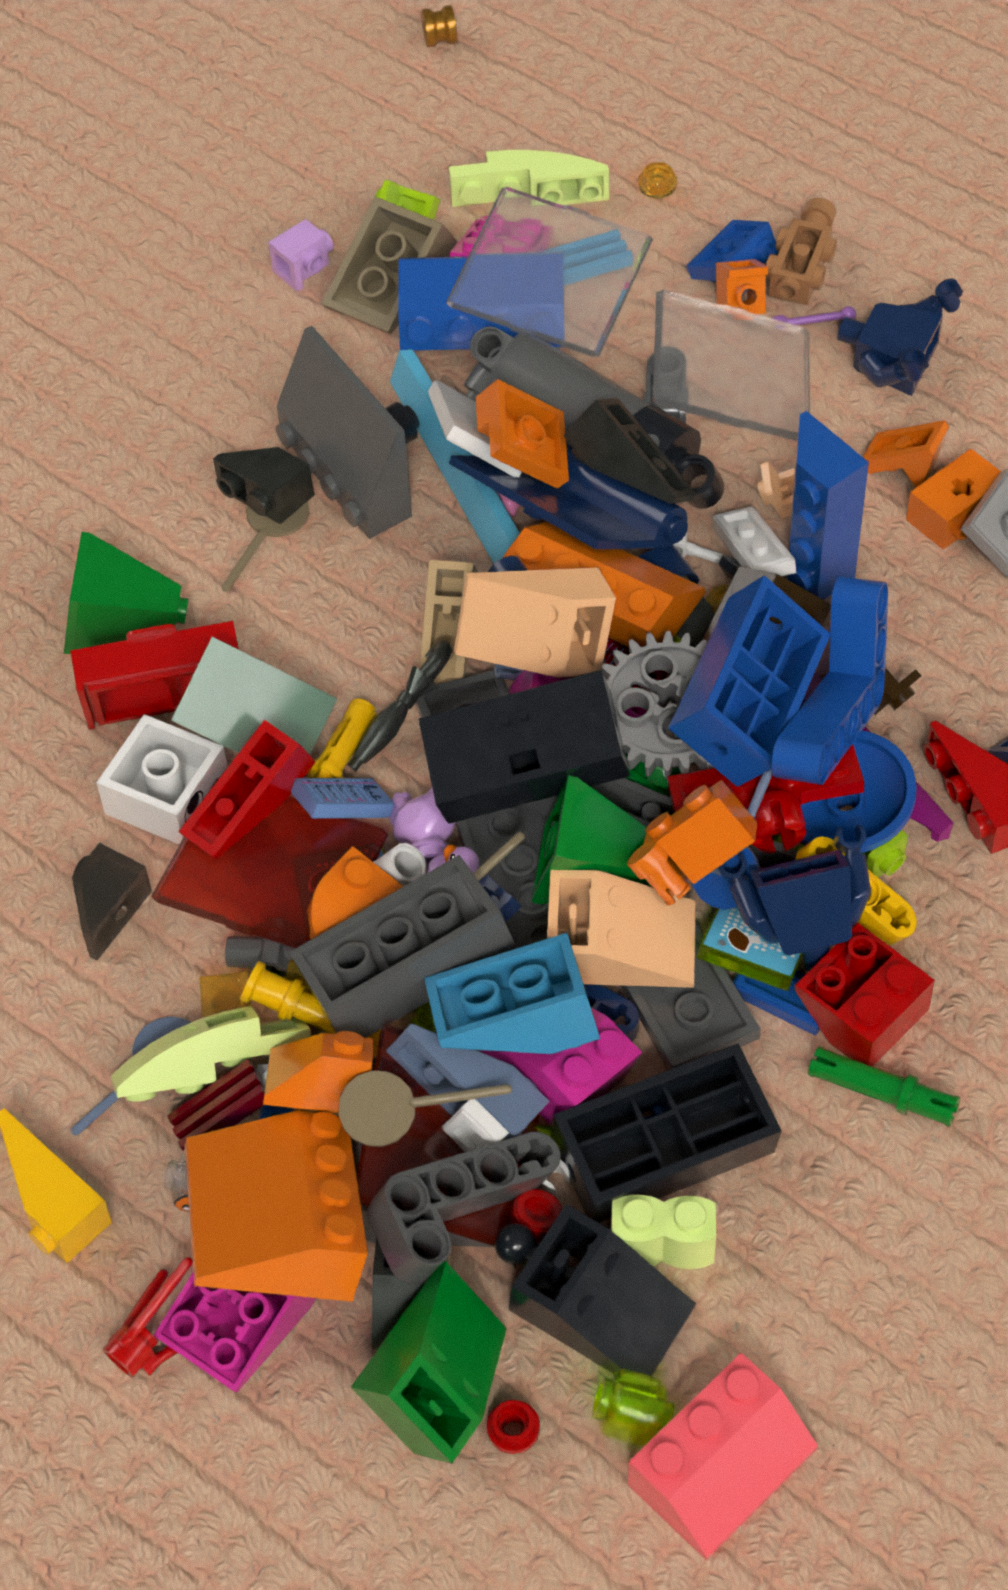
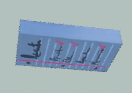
(342, 798)

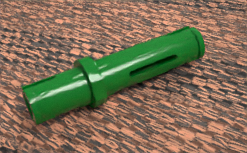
(895, 1090)

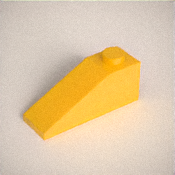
(57, 1202)

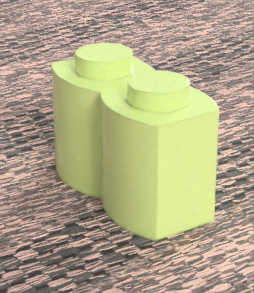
(670, 1232)

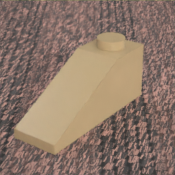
(442, 613)

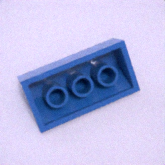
(424, 315)
(825, 508)

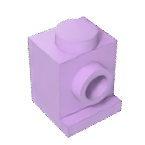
(300, 253)

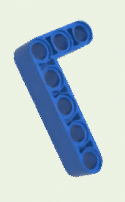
(847, 694)

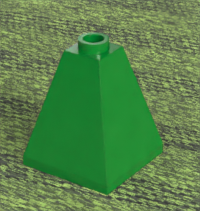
(116, 596)
(585, 834)

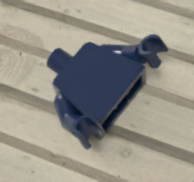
(900, 339)
(805, 900)

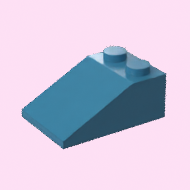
(514, 1001)

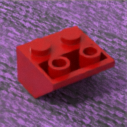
(865, 996)

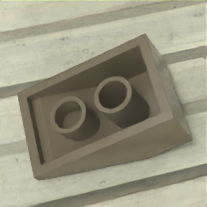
(369, 272)

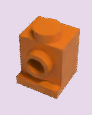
(738, 276)

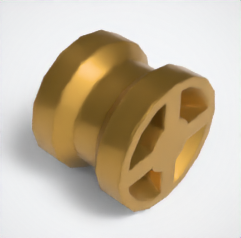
(439, 26)

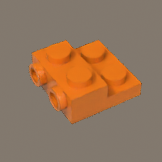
(524, 432)

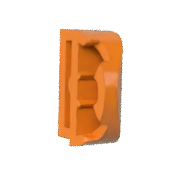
(347, 890)

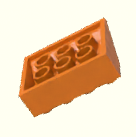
(276, 1207)

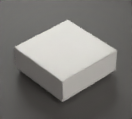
(474, 1127)

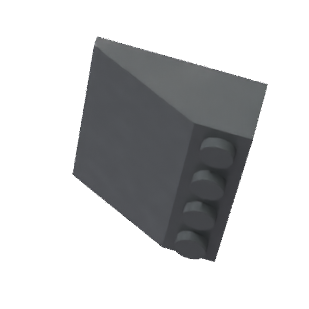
(345, 437)

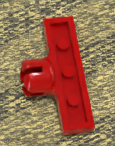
(781, 804)

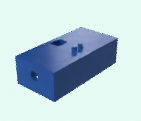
(749, 681)

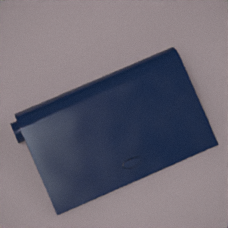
(588, 505)

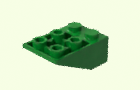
(435, 1368)

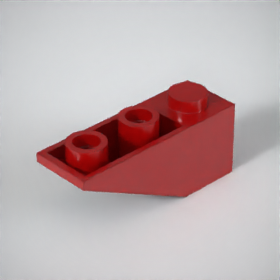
(974, 781)

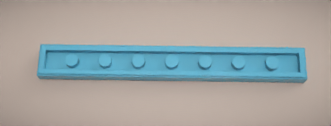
(476, 499)

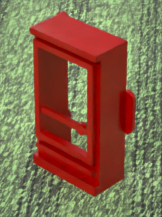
(143, 672)

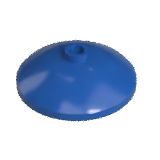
(883, 806)

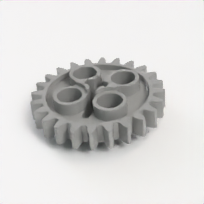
(645, 736)

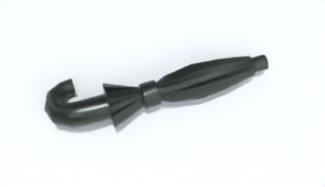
(388, 722)

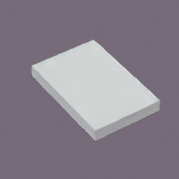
(459, 424)

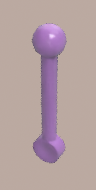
(845, 312)

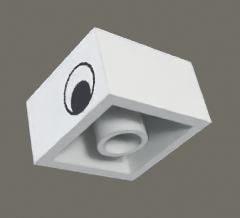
(160, 777)

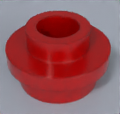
(509, 1412)

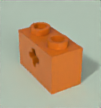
(949, 497)

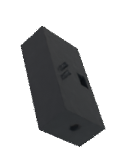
(560, 725)
(708, 1126)

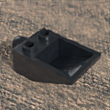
(604, 1308)

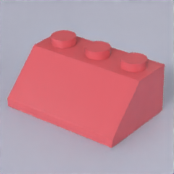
(721, 1456)

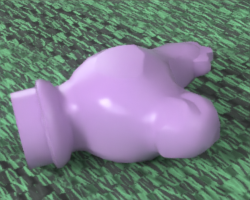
(420, 824)

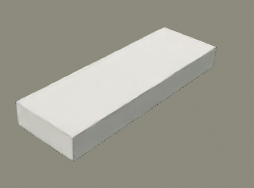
(753, 541)

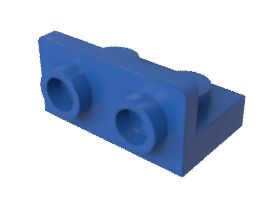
(735, 242)

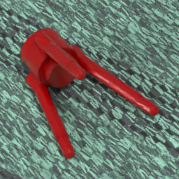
(132, 1343)

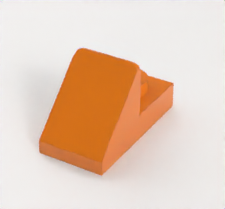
(907, 448)

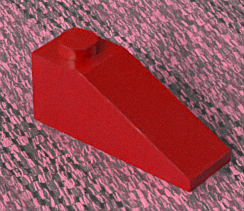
(247, 790)

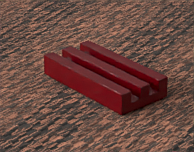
(220, 1104)

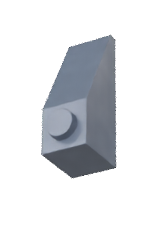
(454, 1070)

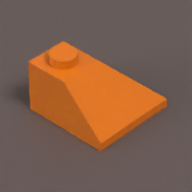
(316, 1070)

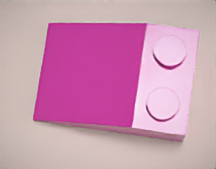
(579, 1072)

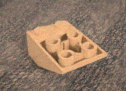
(537, 620)
(622, 930)

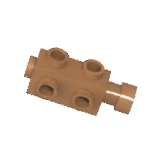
(803, 253)

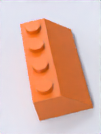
(645, 594)

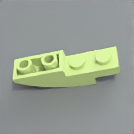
(543, 174)
(188, 1054)

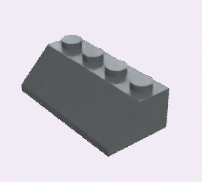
(377, 960)

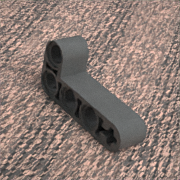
(468, 1192)

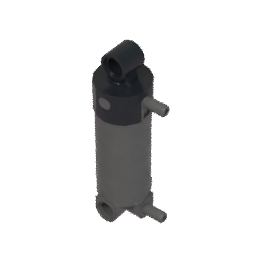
(572, 387)

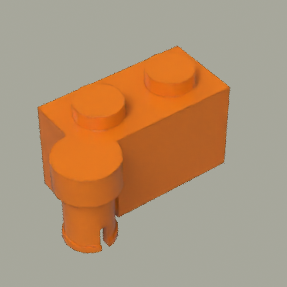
(693, 841)

